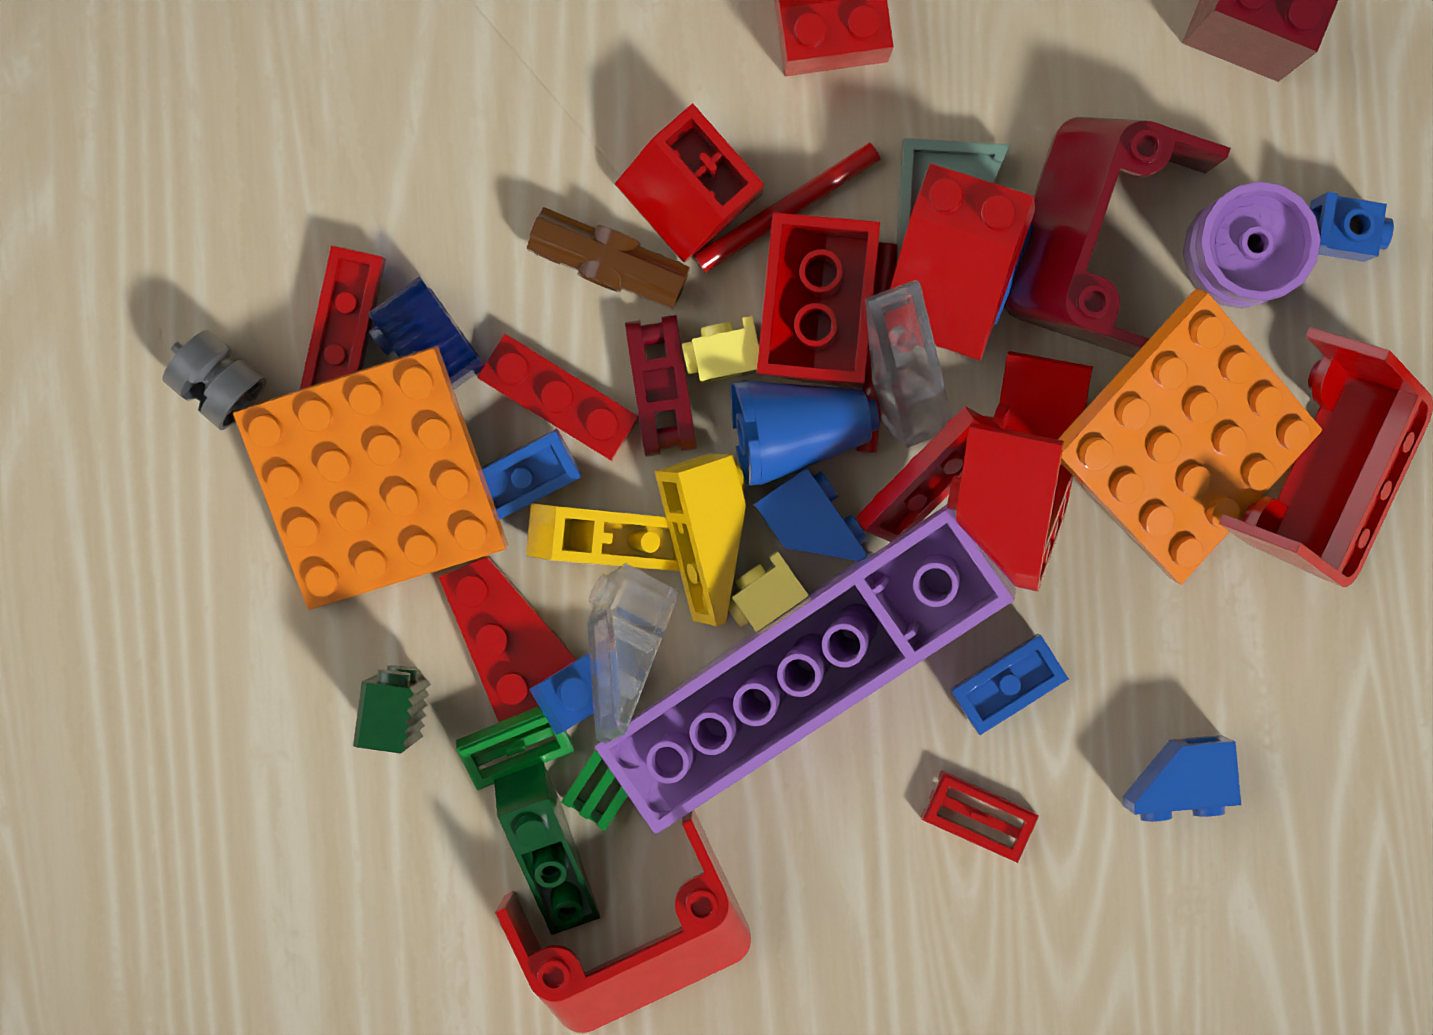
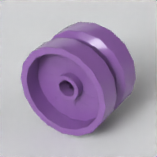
(1279, 249)

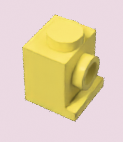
(723, 352)
(765, 594)

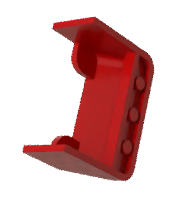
(1351, 471)
(1013, 475)
(709, 940)

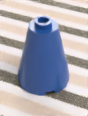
(796, 426)

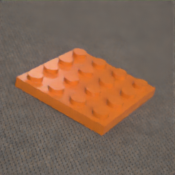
(1187, 436)
(372, 478)

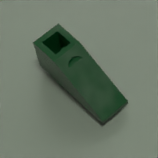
(545, 848)

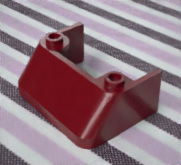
(1069, 212)

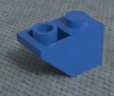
(808, 522)
(1187, 776)

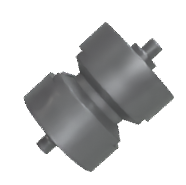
(208, 374)

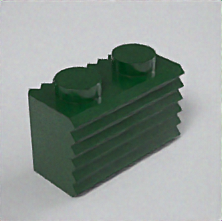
(391, 710)

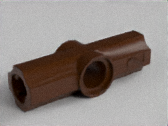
(608, 258)

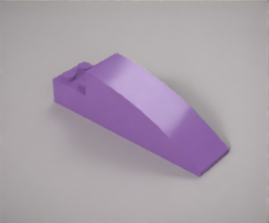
(806, 668)

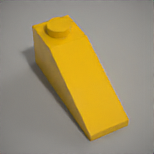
(705, 523)
(600, 537)

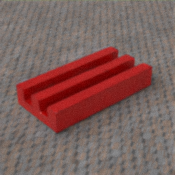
(938, 797)

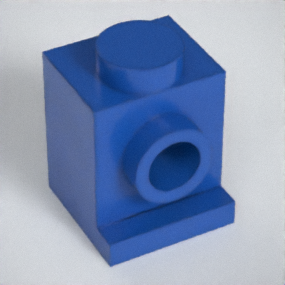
(1337, 239)

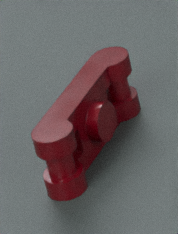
(660, 385)

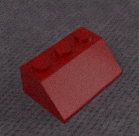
(816, 299)

